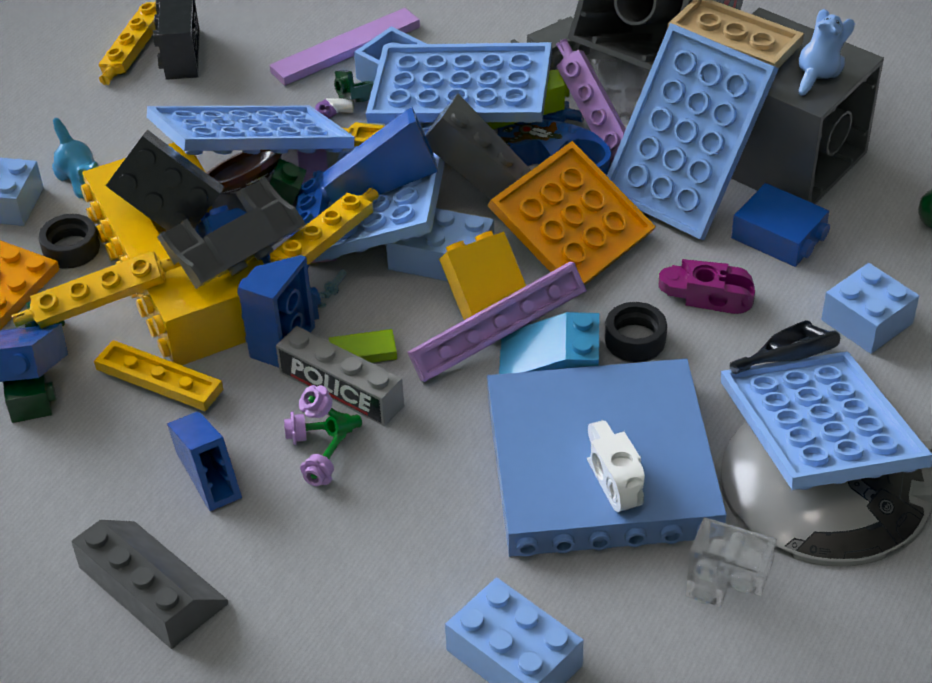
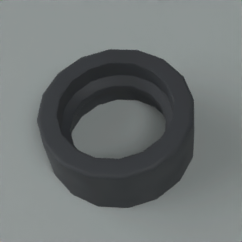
(66, 226)
(635, 314)

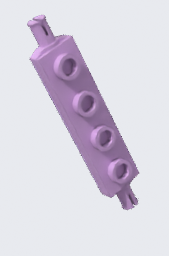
(590, 96)

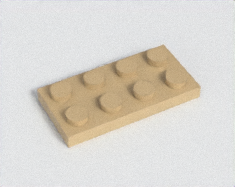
(740, 31)

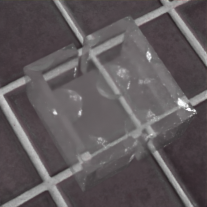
(623, 95)

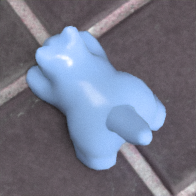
(822, 55)

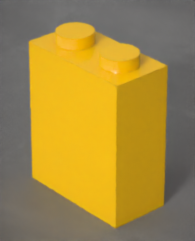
(481, 272)

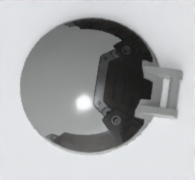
(828, 522)

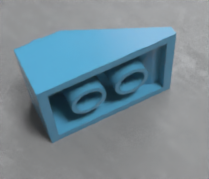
(552, 344)

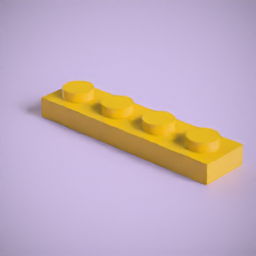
(159, 375)

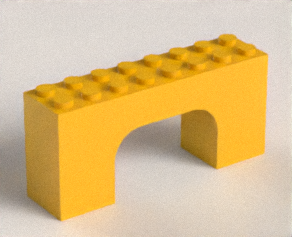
(184, 318)

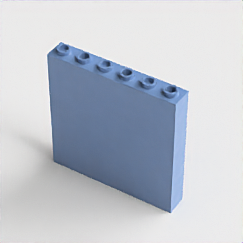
(544, 446)

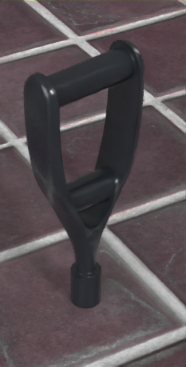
(780, 346)

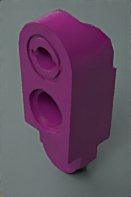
(709, 285)

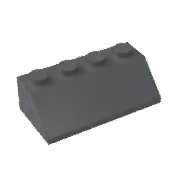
(147, 579)

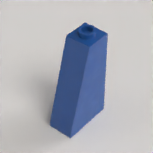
(382, 162)

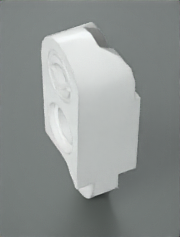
(616, 466)

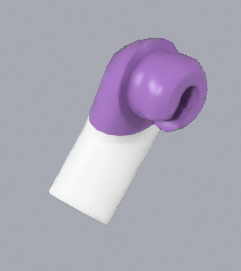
(333, 106)

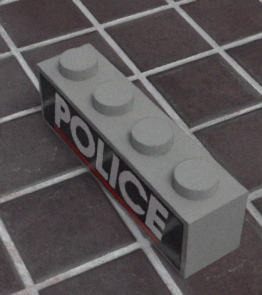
(346, 376)

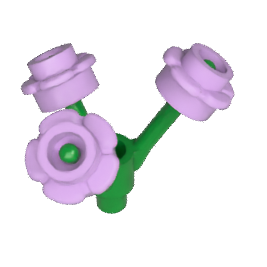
(317, 403)

